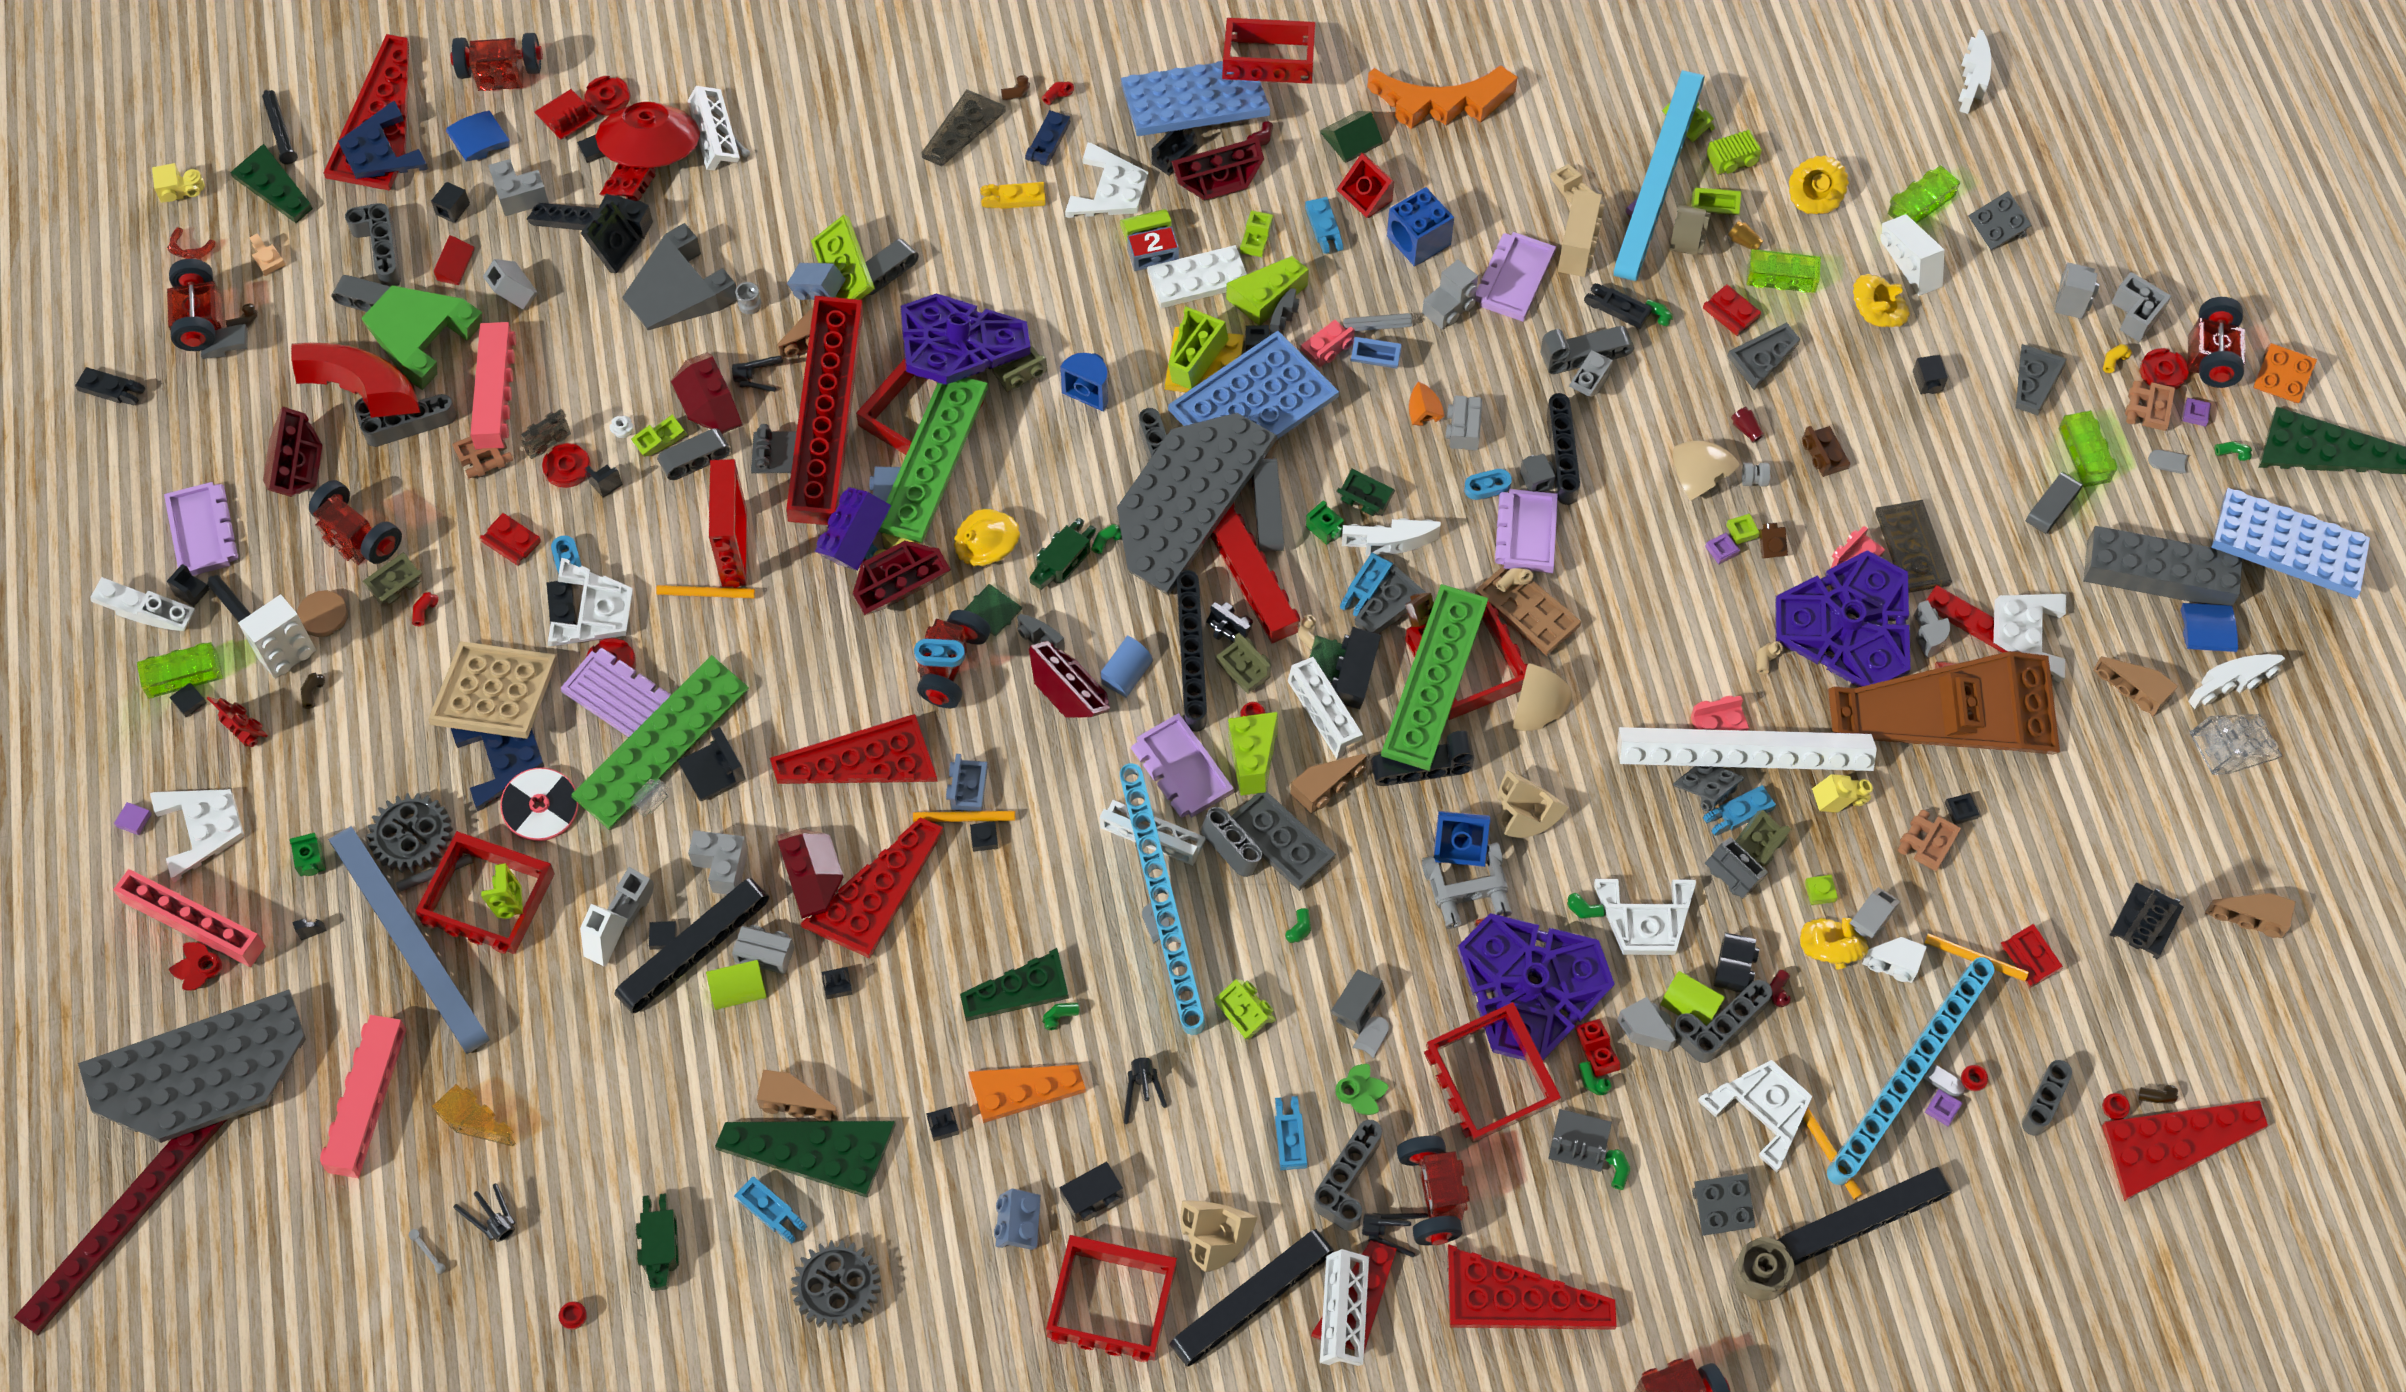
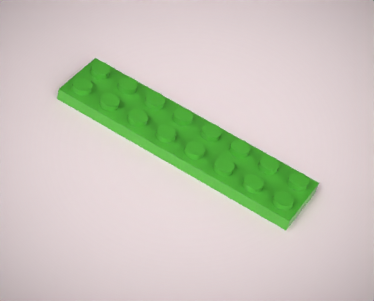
(932, 458)
(1434, 677)
(660, 741)

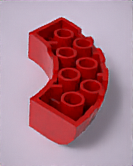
(358, 371)

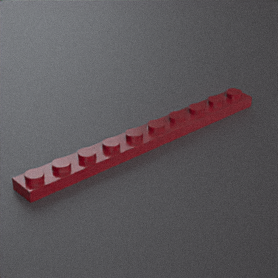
(112, 1228)

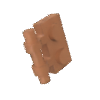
(2158, 405)
(467, 454)
(1935, 845)

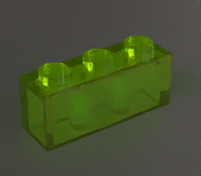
(1925, 195)
(1783, 271)
(2087, 448)
(178, 668)

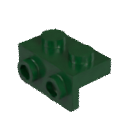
(1366, 492)

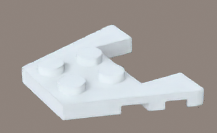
(1118, 189)
(602, 607)
(2020, 625)
(210, 821)
(1646, 927)
(1772, 1099)

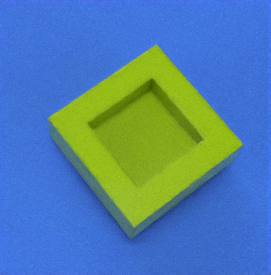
(1742, 529)
(1821, 890)

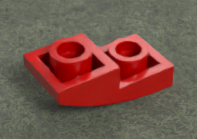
(1597, 1047)

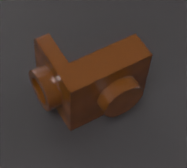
(1773, 541)

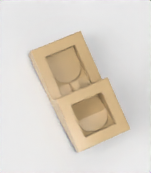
(1567, 180)

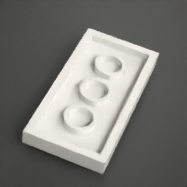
(1195, 276)

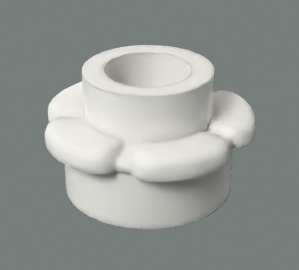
(621, 431)

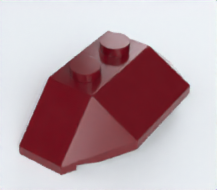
(1220, 169)
(705, 394)
(292, 455)
(897, 575)
(1066, 682)
(811, 869)

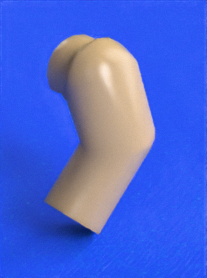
(1514, 576)
(1306, 630)
(1766, 654)

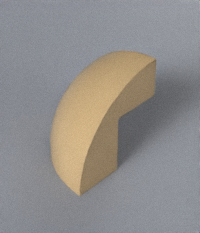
(1702, 465)
(1541, 699)
(1526, 807)
(1215, 1232)

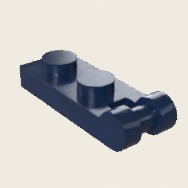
(1048, 138)

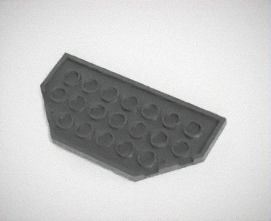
(1187, 494)
(197, 1070)

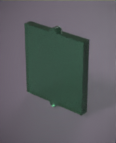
(994, 608)
(1326, 655)

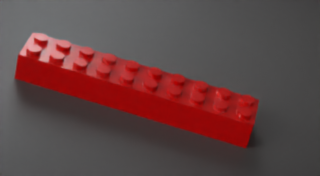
(825, 410)

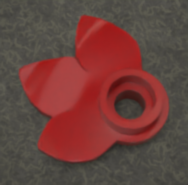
(193, 966)

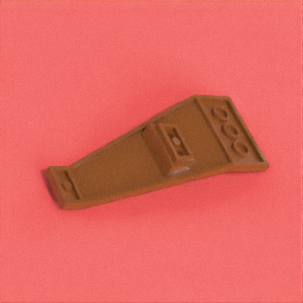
(1973, 704)

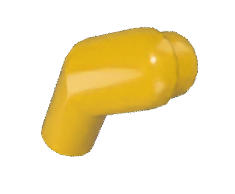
(2111, 357)

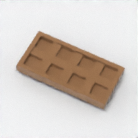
(1531, 612)

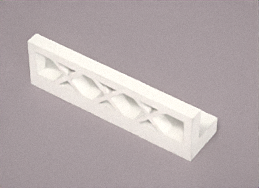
(709, 139)
(1324, 706)
(1170, 845)
(1336, 1301)

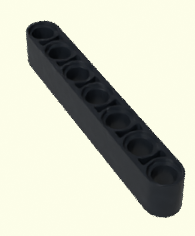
(1191, 660)
(691, 945)
(1866, 1215)
(1251, 1298)

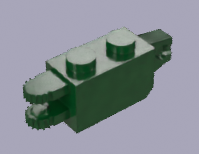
(1062, 555)
(658, 1242)

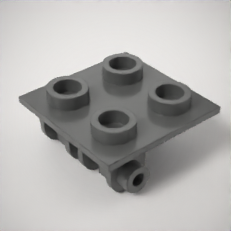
(2000, 221)
(772, 450)
(1709, 783)
(1580, 1140)
(1724, 1204)

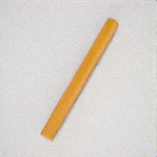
(705, 591)
(964, 816)
(1972, 955)
(1829, 1151)

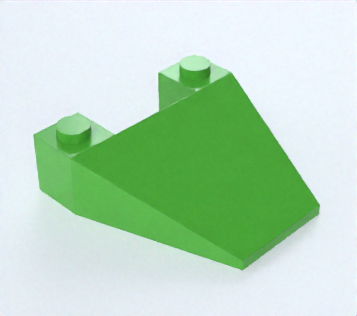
(410, 319)

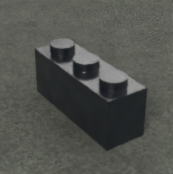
(1355, 666)

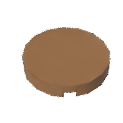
(322, 613)

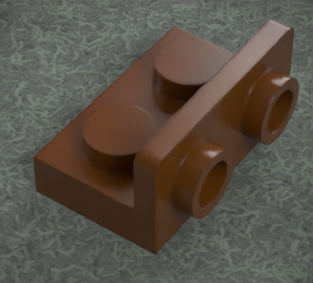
(1825, 450)

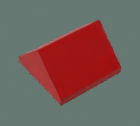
(1367, 187)

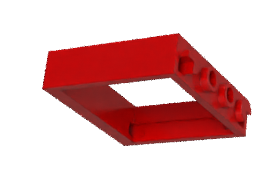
(1268, 32)
(879, 401)
(728, 523)
(1509, 651)
(496, 854)
(1529, 1051)
(1121, 1256)

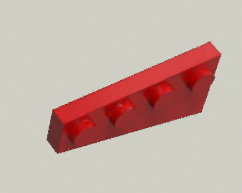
(1379, 1267)

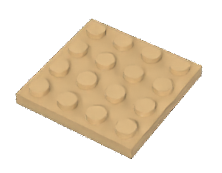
(493, 690)

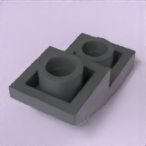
(1284, 311)
(226, 340)
(1036, 630)

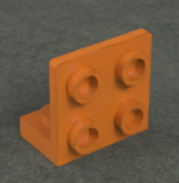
(2284, 373)

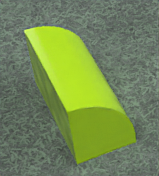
(1717, 200)
(1145, 222)
(736, 984)
(1692, 997)

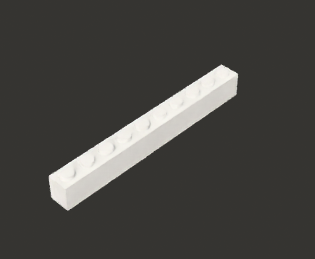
(1746, 749)

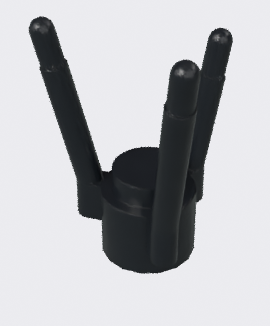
(744, 371)
(1143, 1074)
(1376, 1224)
(499, 1225)

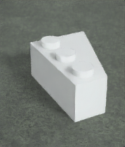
(1914, 253)

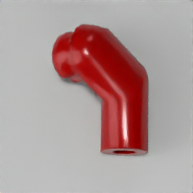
(1058, 89)

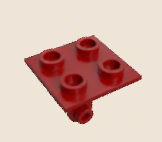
(566, 114)
(628, 182)
(236, 721)

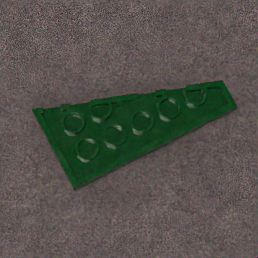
(2322, 446)
(823, 1151)

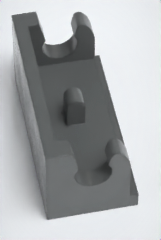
(1358, 1001)

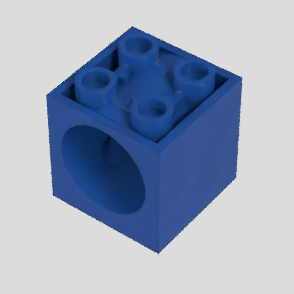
(1420, 226)

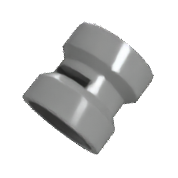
(748, 298)
(1755, 474)

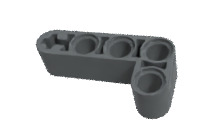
(377, 222)
(1569, 354)
(434, 413)
(1268, 506)
(1727, 1018)
(1351, 1170)

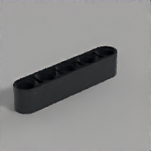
(1563, 439)

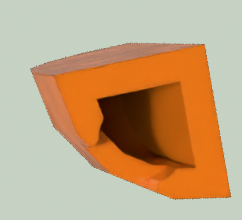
(1424, 405)

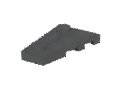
(1764, 353)
(2036, 378)
(1388, 602)

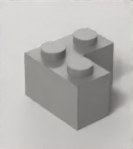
(517, 192)
(2076, 290)
(1453, 296)
(2142, 303)
(723, 855)

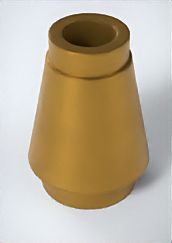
(1745, 236)

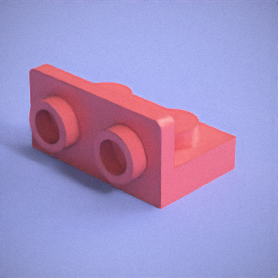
(1328, 343)
(1857, 544)
(1720, 715)

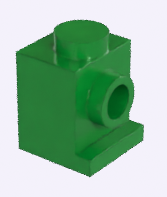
(1324, 523)
(307, 854)

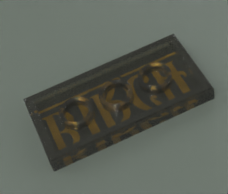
(1913, 544)

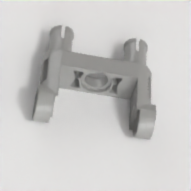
(1450, 895)

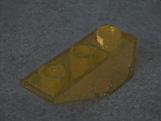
(468, 1118)

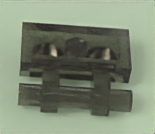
(545, 433)

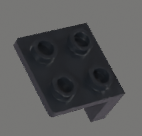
(712, 767)

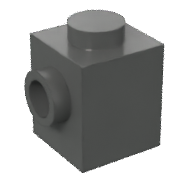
(1537, 473)

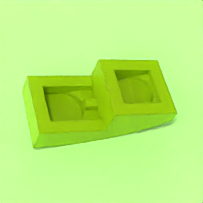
(1256, 233)
(655, 439)

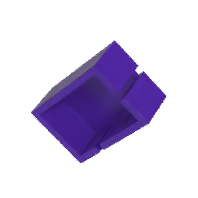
(852, 528)

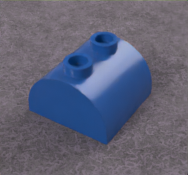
(1085, 379)
(1461, 838)

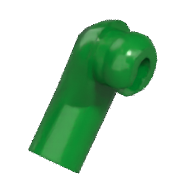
(1661, 310)
(2243, 450)
(1111, 531)
(1582, 908)
(1301, 929)
(1059, 1010)
(1591, 1082)

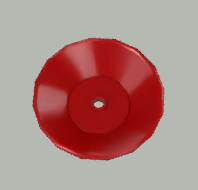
(647, 135)

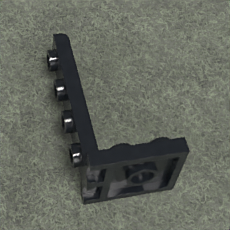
(601, 227)
(2147, 919)

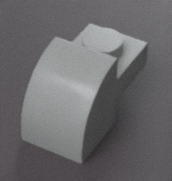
(1932, 631)
(633, 893)

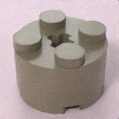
(1688, 230)
(1777, 1264)

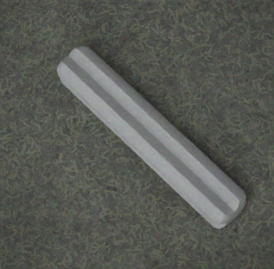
(1378, 322)

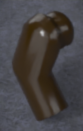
(246, 318)
(307, 690)
(2167, 1096)

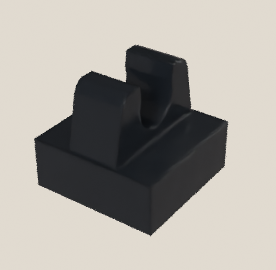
(837, 983)
(942, 1123)

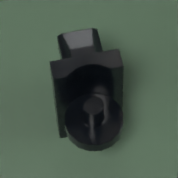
(1226, 623)

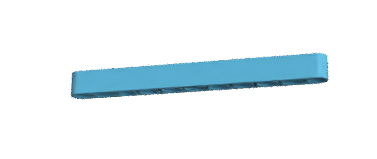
(1658, 176)
(1162, 909)
(1903, 1077)

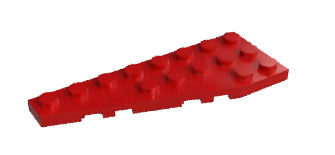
(384, 84)

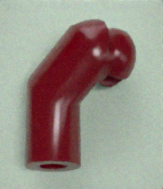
(1263, 135)
(1779, 996)

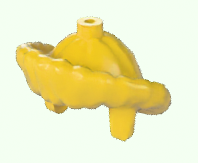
(1818, 185)
(1880, 301)
(986, 537)
(1833, 942)

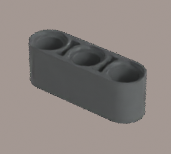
(891, 263)
(357, 292)
(1151, 432)
(693, 454)
(2054, 502)
(1231, 841)
(2038, 1105)

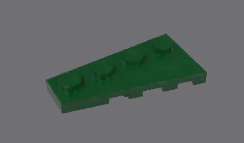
(270, 182)
(1028, 986)

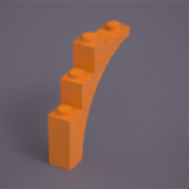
(1415, 102)

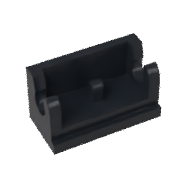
(1173, 146)

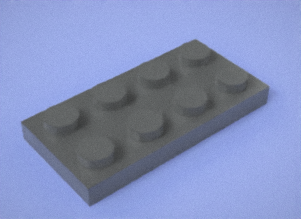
(1283, 839)

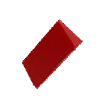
(453, 261)

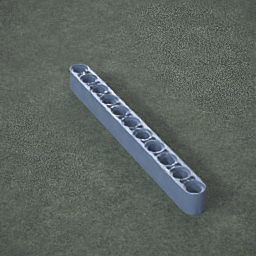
(409, 940)

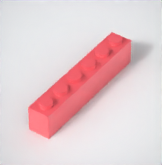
(492, 385)
(189, 918)
(363, 1096)

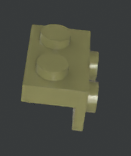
(1021, 370)
(392, 579)
(1245, 664)
(1762, 837)

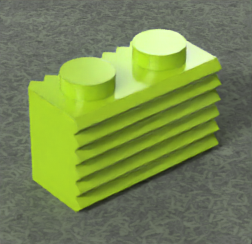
(1733, 152)

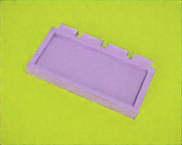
(1514, 275)
(201, 528)
(1526, 530)
(613, 692)
(1183, 765)

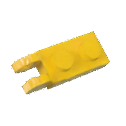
(1013, 195)

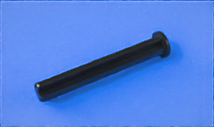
(279, 128)
(227, 597)

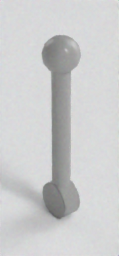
(744, 152)
(415, 1235)

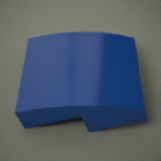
(477, 135)
(2209, 627)

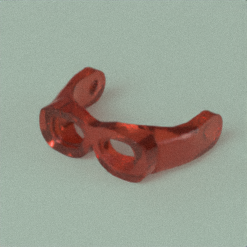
(196, 253)

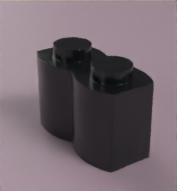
(1735, 962)

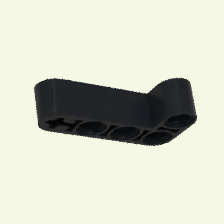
(1450, 759)

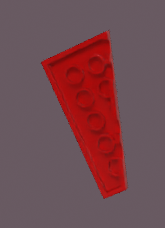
(872, 755)
(873, 895)
(2168, 1143)
(1510, 1297)

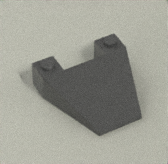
(671, 289)

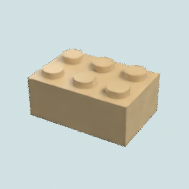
(1581, 233)

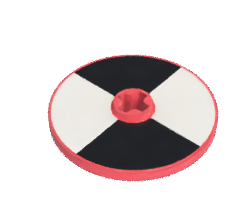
(540, 823)

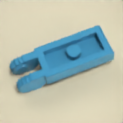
(1323, 223)
(1366, 582)
(1740, 810)
(1290, 1136)
(768, 1208)

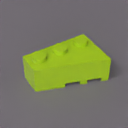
(1262, 290)
(1196, 347)
(1252, 749)

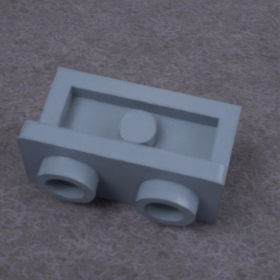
(967, 784)
(1017, 1219)

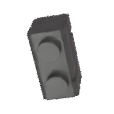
(1736, 868)

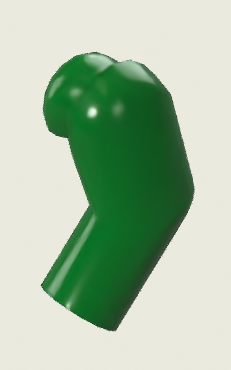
(1622, 1167)

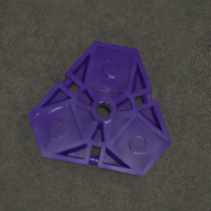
(955, 341)
(1864, 648)
(1570, 972)

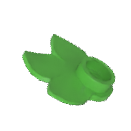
(1365, 1088)

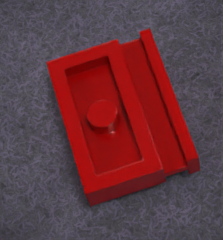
(1732, 310)
(510, 539)
(2032, 953)

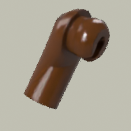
(1018, 90)

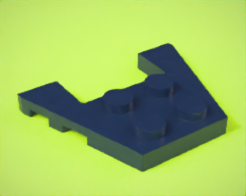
(370, 151)
(507, 758)

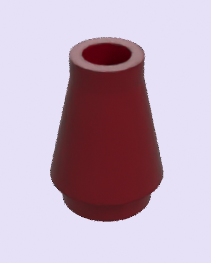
(1746, 422)

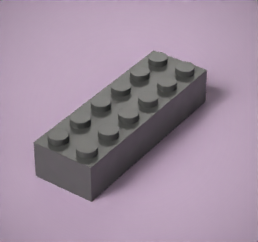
(2162, 567)

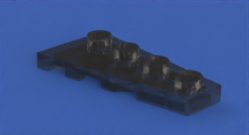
(962, 125)

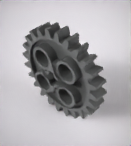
(393, 849)
(819, 1304)

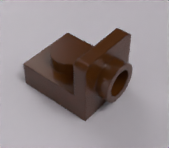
(1419, 608)

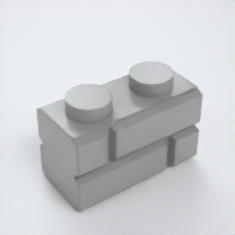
(1465, 422)
(770, 949)

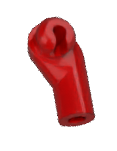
(418, 615)

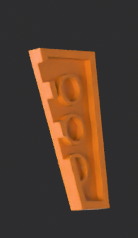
(1021, 1089)

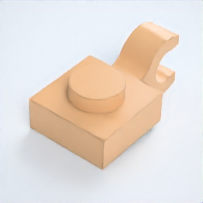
(266, 257)

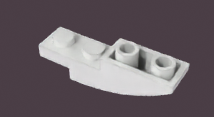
(1976, 70)
(1400, 538)
(142, 607)
(2238, 674)

